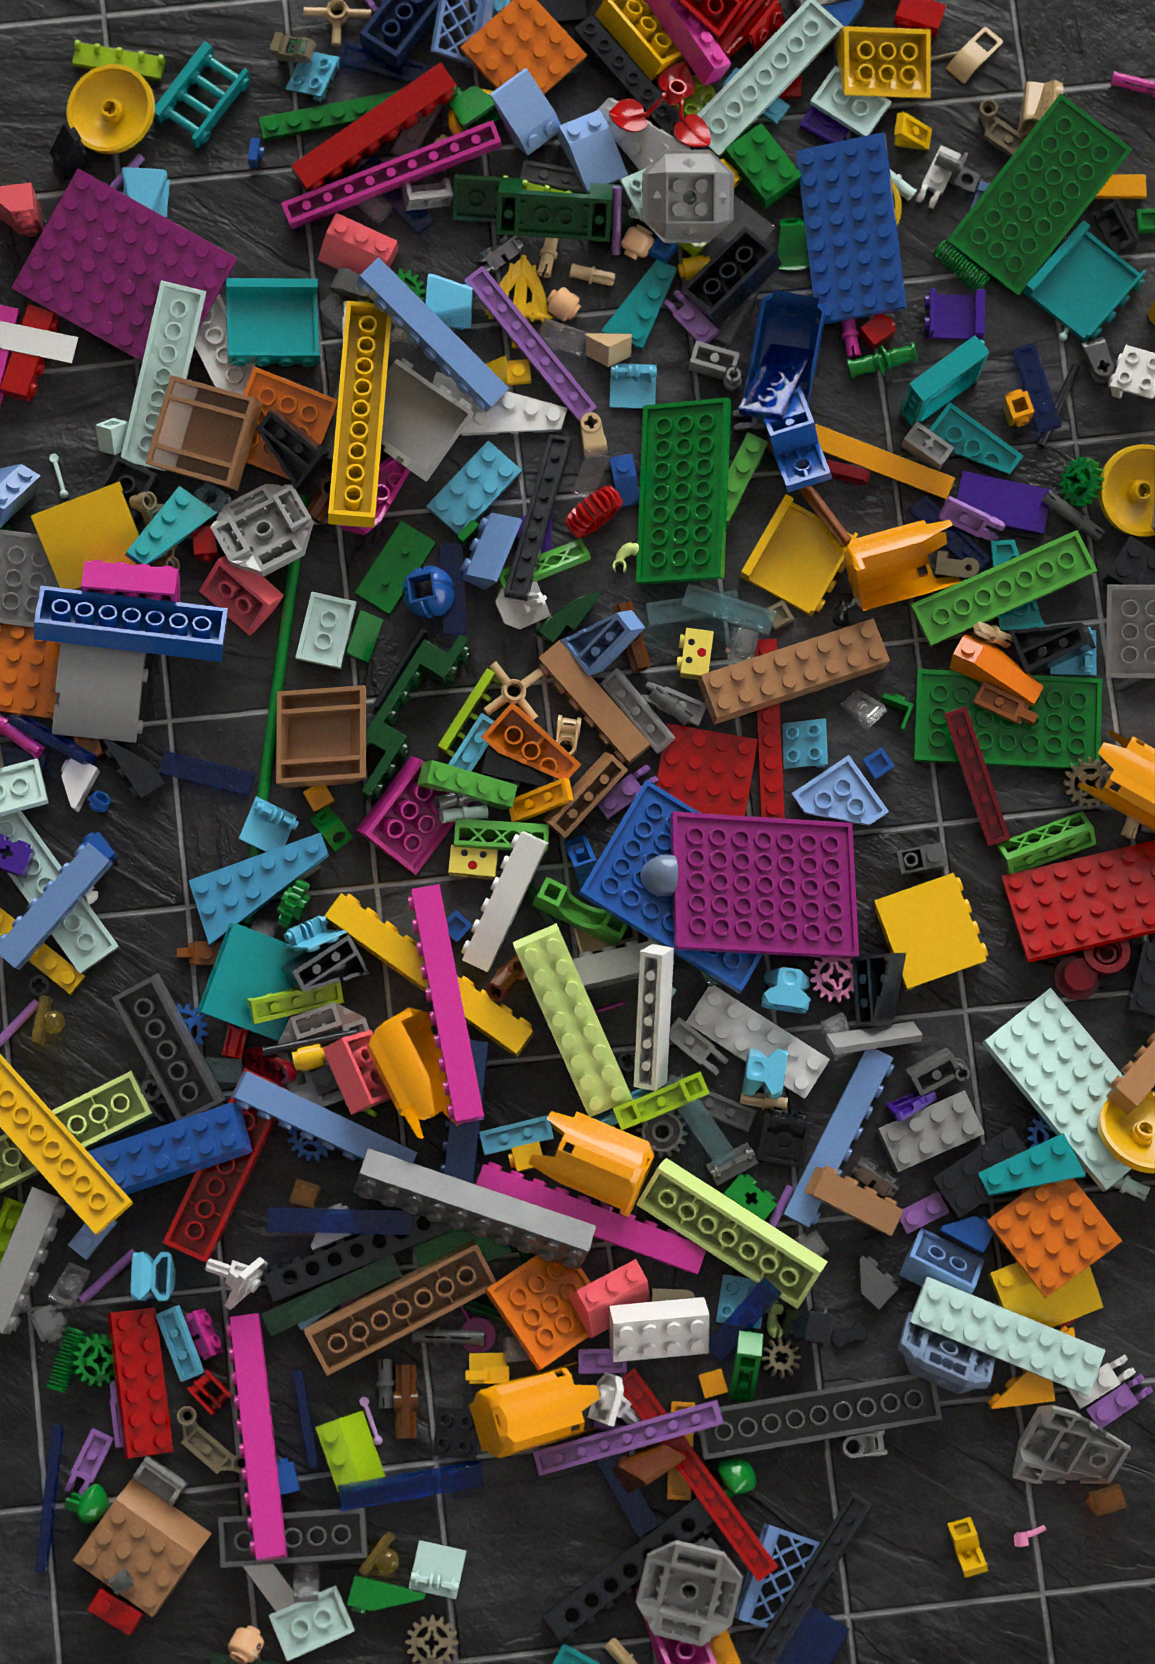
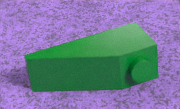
(746, 1366)
(376, 1594)

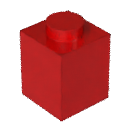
(877, 331)
(205, 544)

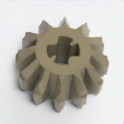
(782, 1349)

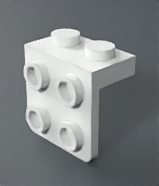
(1134, 373)

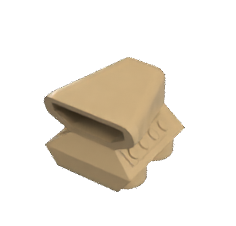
(1035, 102)

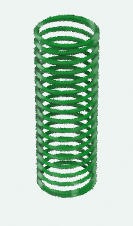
(941, 247)
(59, 1389)

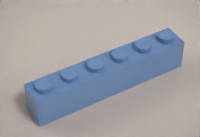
(54, 905)

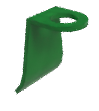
(793, 245)

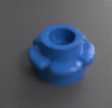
(99, 801)

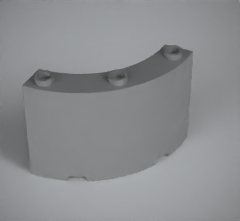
(420, 419)
(99, 693)

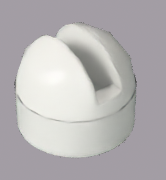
(91, 896)

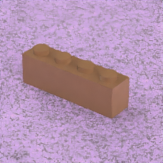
(586, 794)
(1137, 1079)
(853, 1200)

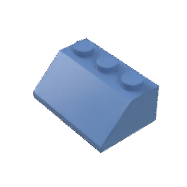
(17, 487)
(490, 550)
(941, 1261)

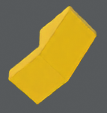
(967, 1547)

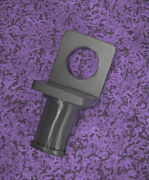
(957, 169)

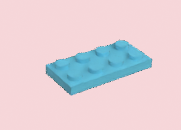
(474, 488)

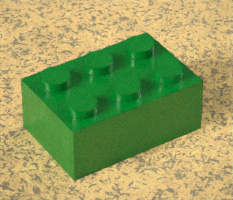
(763, 166)

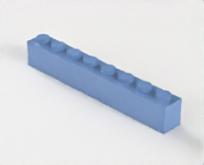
(432, 335)
(313, 1120)
(841, 1130)

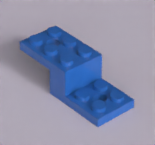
(796, 444)

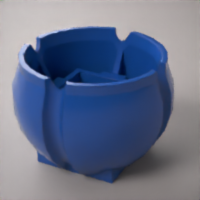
(442, 596)

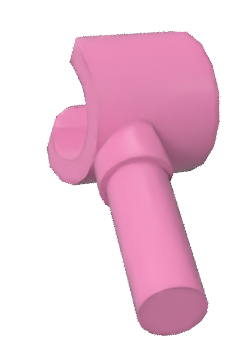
(1021, 1538)

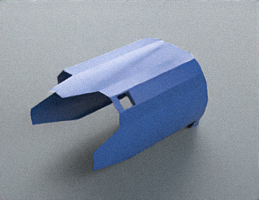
(787, 321)

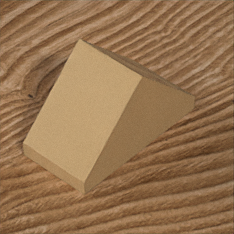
(608, 348)

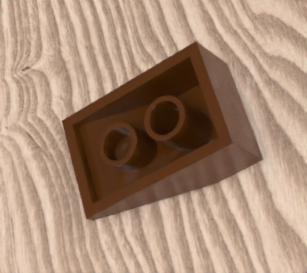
(645, 1465)

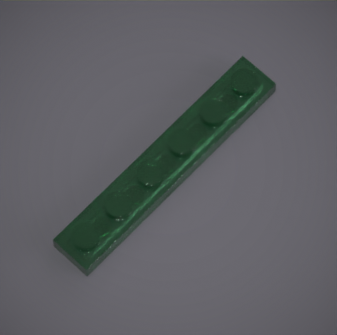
(331, 1295)

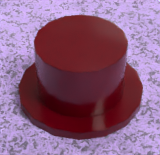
(1108, 958)
(1076, 978)

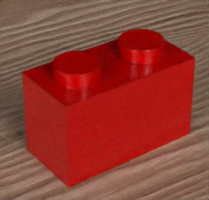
(920, 15)
(116, 1610)

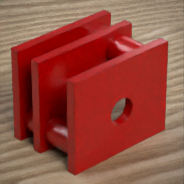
(200, 1385)

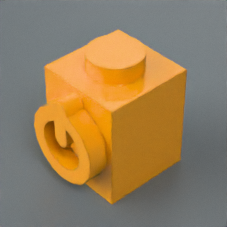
(1018, 408)

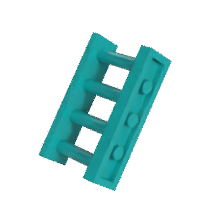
(192, 75)

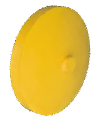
(111, 108)
(1130, 490)
(1130, 1136)

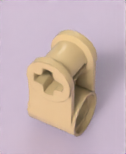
(594, 437)
(568, 732)

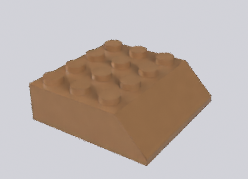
(204, 432)
(321, 736)
(147, 1540)

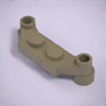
(997, 131)
(147, 504)
(205, 1445)

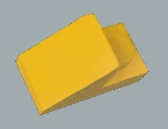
(911, 132)
(511, 372)

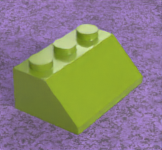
(350, 1449)

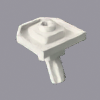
(522, 613)
(239, 1277)
(612, 1402)

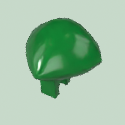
(736, 1476)
(90, 1506)

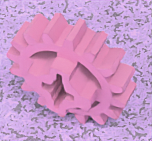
(824, 978)

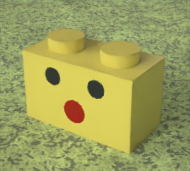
(696, 653)
(473, 863)

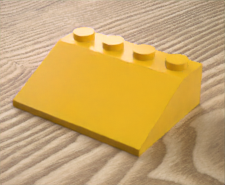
(640, 35)
(884, 62)
(1021, 1296)

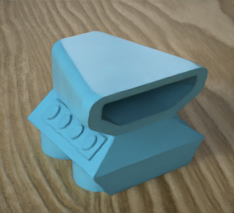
(147, 187)
(450, 301)
(786, 990)
(765, 1072)
(152, 1276)

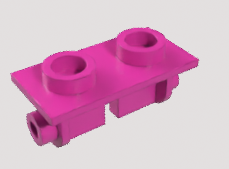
(200, 1323)

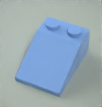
(525, 112)
(592, 150)

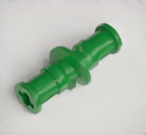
(882, 360)

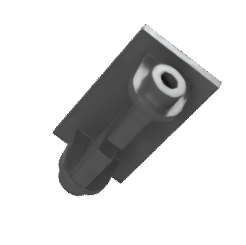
(506, 246)
(736, 1164)
(884, 1180)

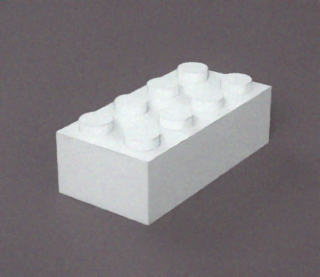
(659, 1329)

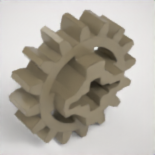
(1095, 776)
(443, 1641)

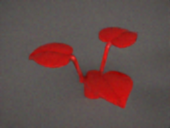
(677, 85)

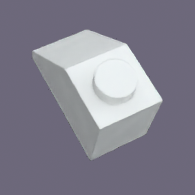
(78, 781)

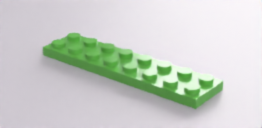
(1003, 588)

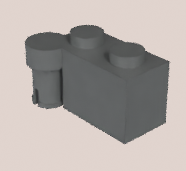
(936, 1071)

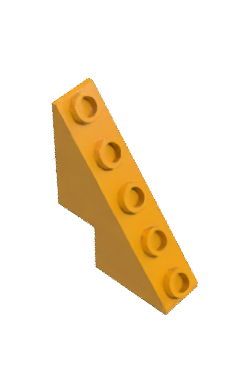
(1026, 1388)

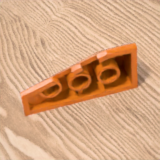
(989, 664)
(525, 741)

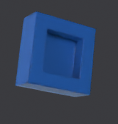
(256, 153)
(662, 251)
(878, 763)
(457, 926)

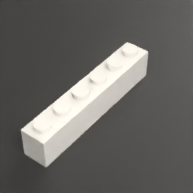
(505, 900)
(653, 1017)

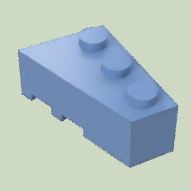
(604, 641)

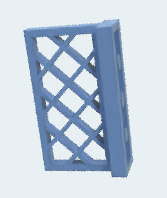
(481, 16)
(752, 1588)

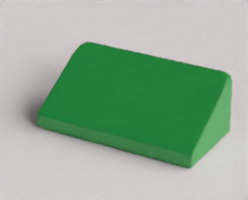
(364, 637)

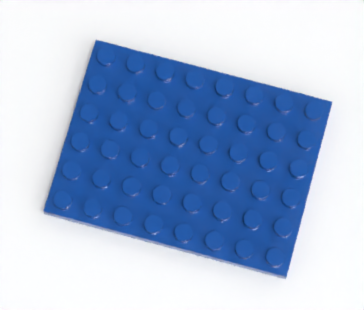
(618, 887)

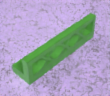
(554, 561)
(496, 830)
(1049, 846)

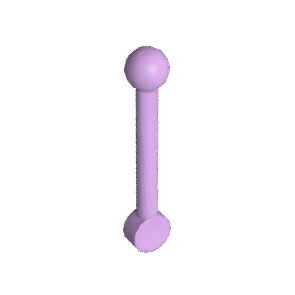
(364, 1401)

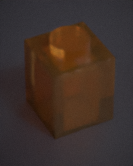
(305, 1194)
(1106, 1499)

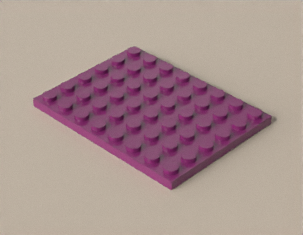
(106, 262)
(764, 885)

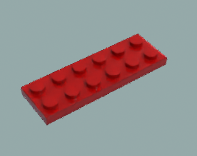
(140, 1382)

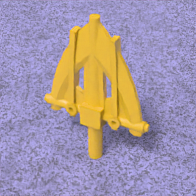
(523, 276)

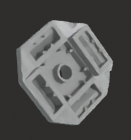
(664, 189)
(266, 509)
(315, 1023)
(686, 1614)

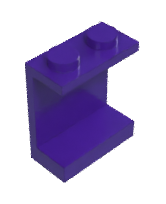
(955, 315)

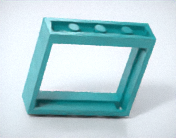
(944, 381)

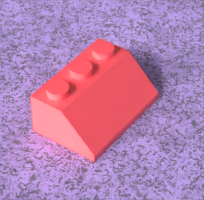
(21, 209)
(355, 246)
(245, 594)
(356, 1072)
(619, 1287)

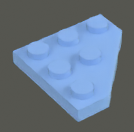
(841, 795)

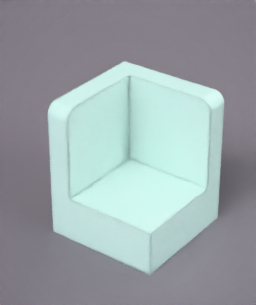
(111, 435)

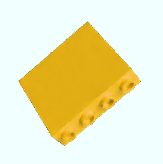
(86, 530)
(796, 558)
(932, 929)

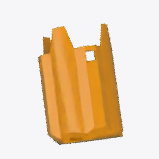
(886, 564)
(1134, 773)
(409, 1066)
(603, 1162)
(533, 1411)

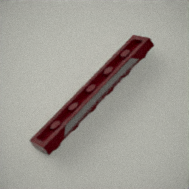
(976, 776)

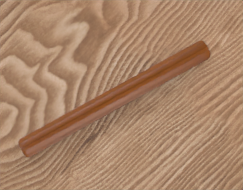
(823, 513)

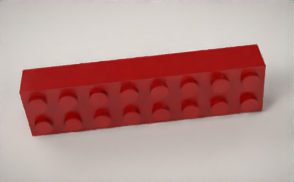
(375, 128)
(216, 1192)

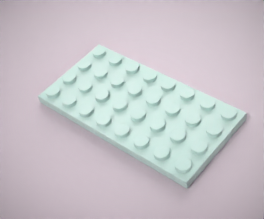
(1061, 1077)

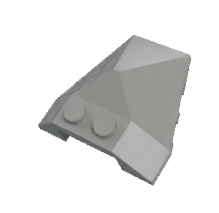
(1067, 1447)

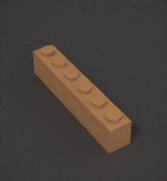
(593, 703)

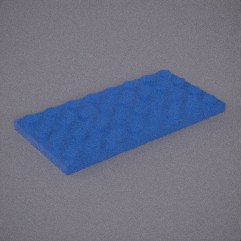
(851, 228)

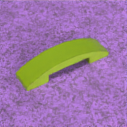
(661, 1101)

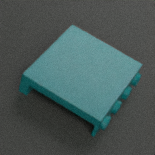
(1083, 284)
(272, 321)
(244, 969)

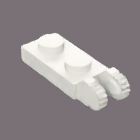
(936, 178)
(1103, 1383)

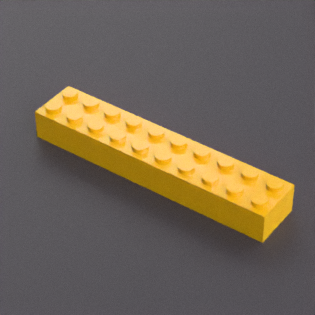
(359, 416)
(402, 956)

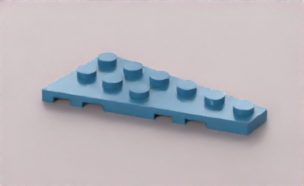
(249, 885)

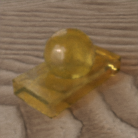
(46, 1020)
(384, 1558)

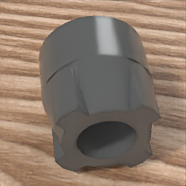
(121, 1581)

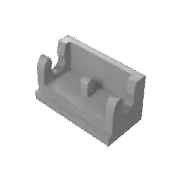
(427, 195)
(927, 446)
(160, 1480)

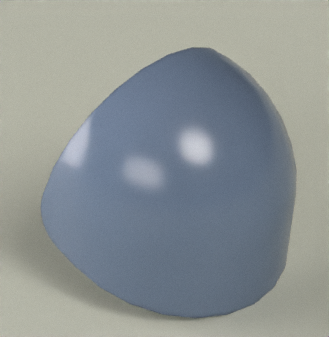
(660, 875)

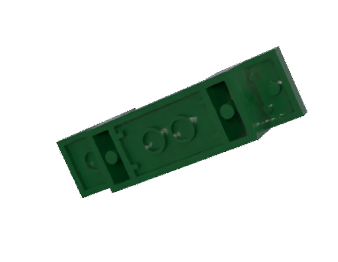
(538, 212)
(380, 735)

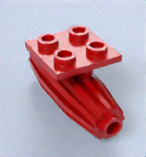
(753, 22)

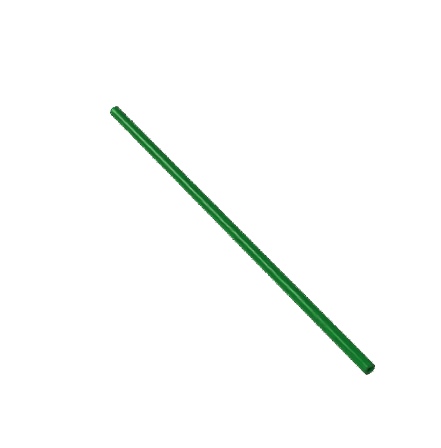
(277, 685)

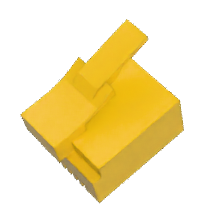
(487, 1368)

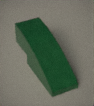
(566, 617)

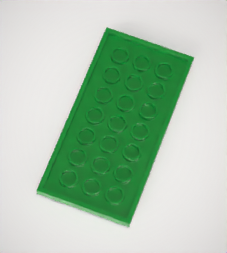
(1039, 194)
(683, 491)
(1063, 732)

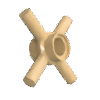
(337, 21)
(507, 683)

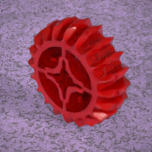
(593, 511)

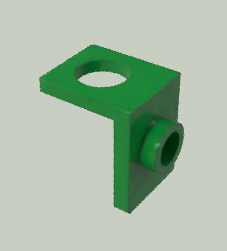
(898, 702)
(328, 825)

